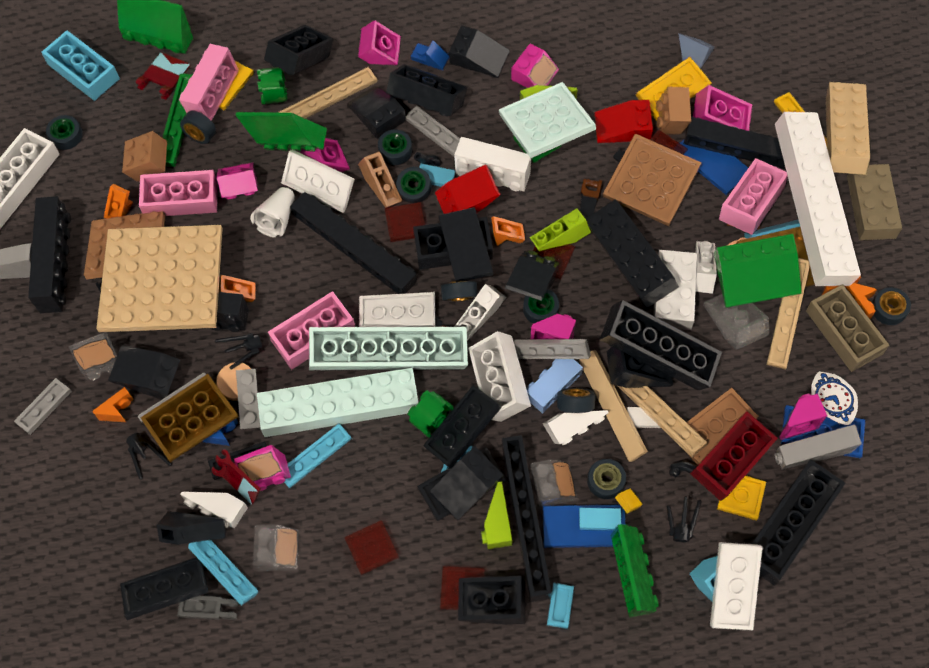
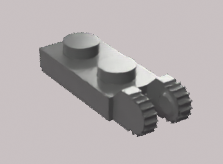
(206, 608)

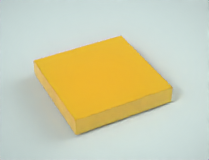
(745, 498)

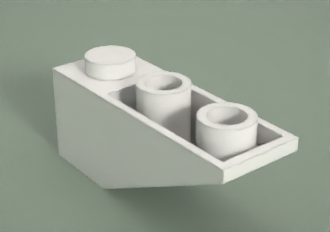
(705, 267)
(481, 309)
(565, 425)
(217, 505)

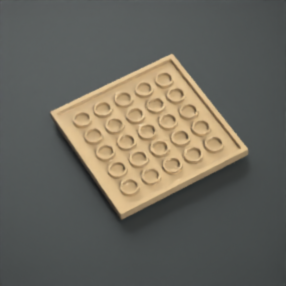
(160, 278)

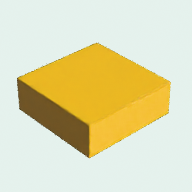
(628, 501)

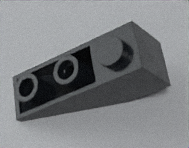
(189, 528)

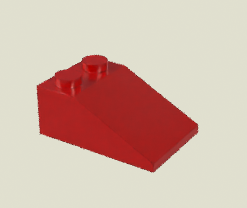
(624, 121)
(468, 191)

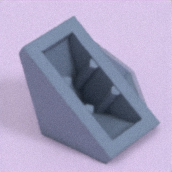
(695, 48)

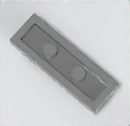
(247, 399)
(42, 406)

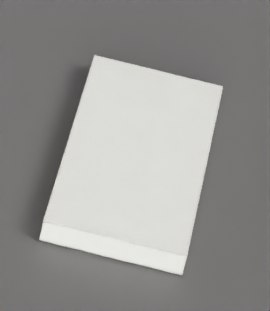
(318, 180)
(397, 310)
(736, 586)

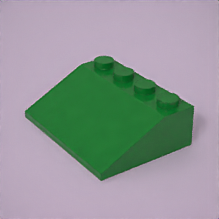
(155, 24)
(283, 131)
(758, 270)
(633, 571)

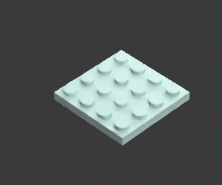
(547, 119)

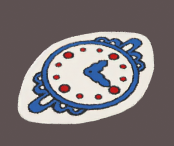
(836, 396)

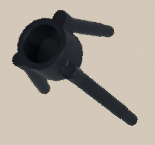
(251, 344)
(137, 445)
(681, 532)

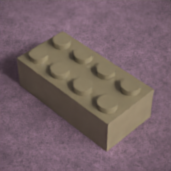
(875, 203)
(847, 328)

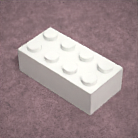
(506, 166)
(679, 305)
(500, 374)

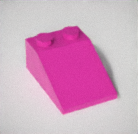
(722, 107)

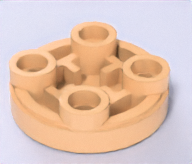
(227, 381)

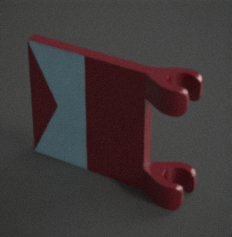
(165, 72)
(236, 477)

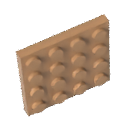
(652, 179)
(98, 237)

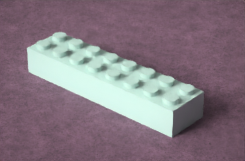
(387, 348)
(337, 402)

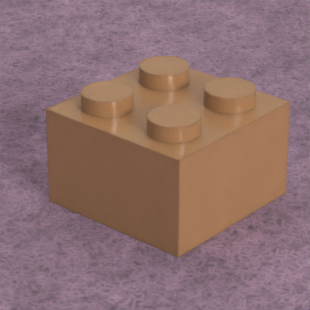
(674, 110)
(144, 155)

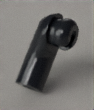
(427, 159)
(676, 468)

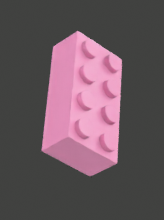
(209, 81)
(179, 193)
(753, 196)
(292, 335)

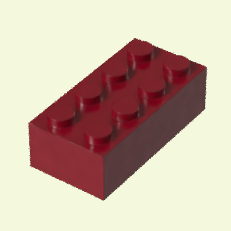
(733, 456)

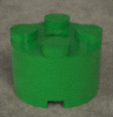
(272, 85)
(429, 412)

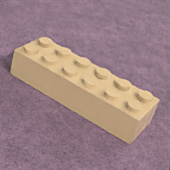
(847, 128)

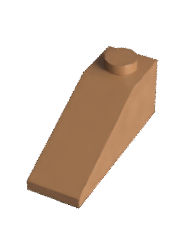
(379, 179)

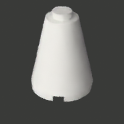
(274, 213)

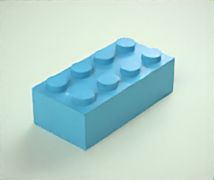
(80, 65)

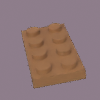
(717, 420)

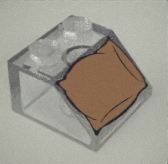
(95, 355)
(553, 482)
(275, 548)

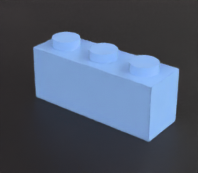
(551, 381)

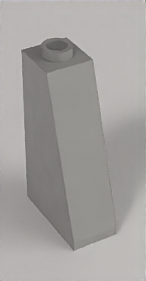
(15, 261)
(818, 447)

